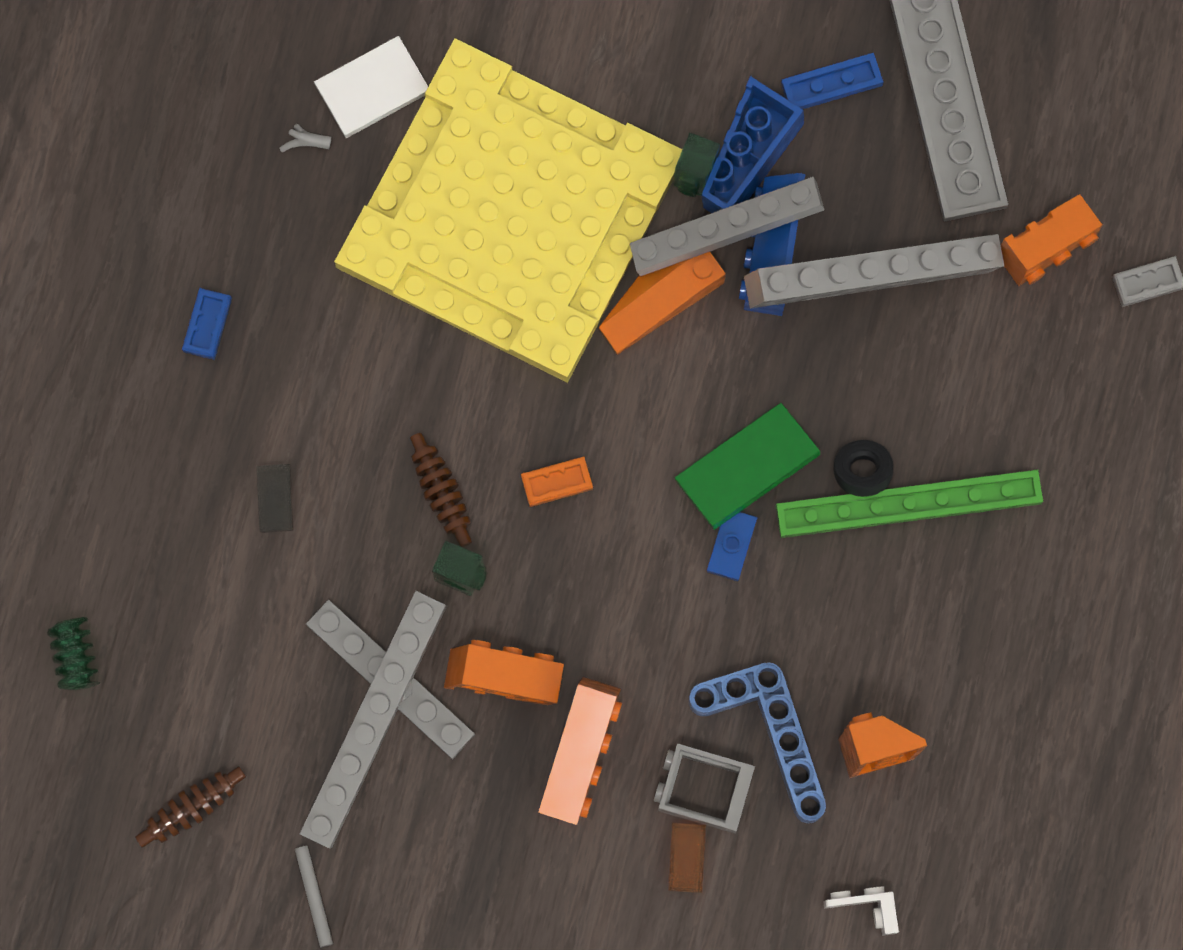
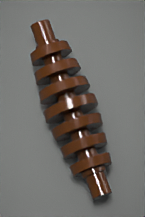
(440, 489)
(179, 814)

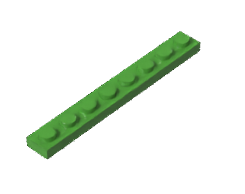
(909, 504)

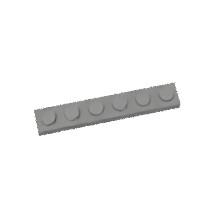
(727, 226)
(366, 656)

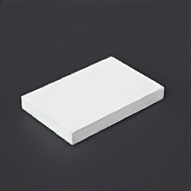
(372, 87)

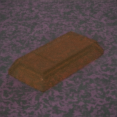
(687, 857)

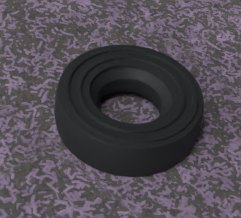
(869, 451)

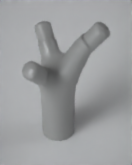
(306, 138)

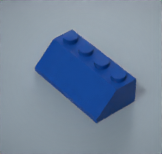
(772, 246)

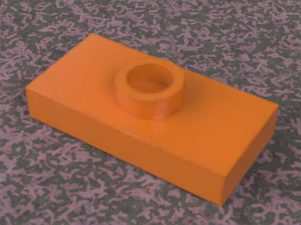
(557, 481)

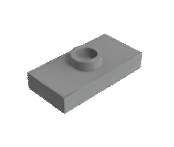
(1148, 281)

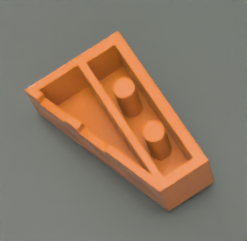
(1050, 240)
(504, 673)

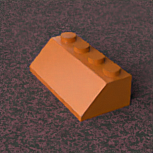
(877, 744)

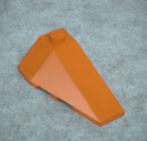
(660, 297)

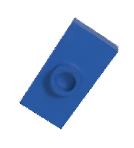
(206, 323)
(732, 546)

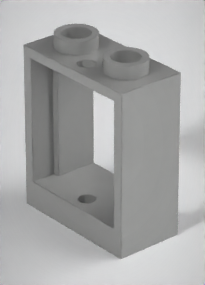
(738, 797)

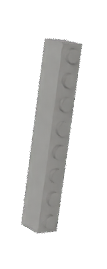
(873, 271)

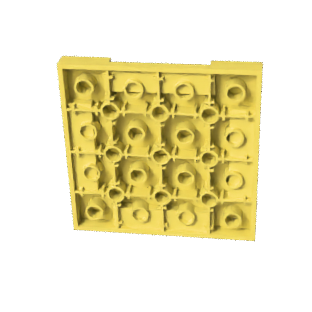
(510, 211)

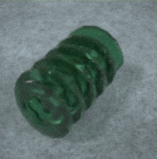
(72, 654)

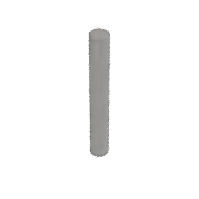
(313, 896)

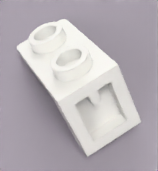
(884, 915)

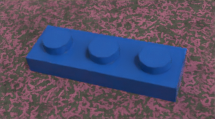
(833, 82)

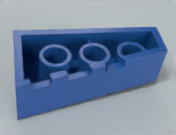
(752, 145)

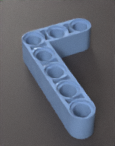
(775, 728)

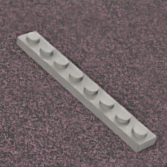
(373, 720)

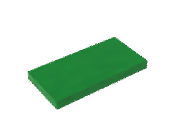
(747, 466)

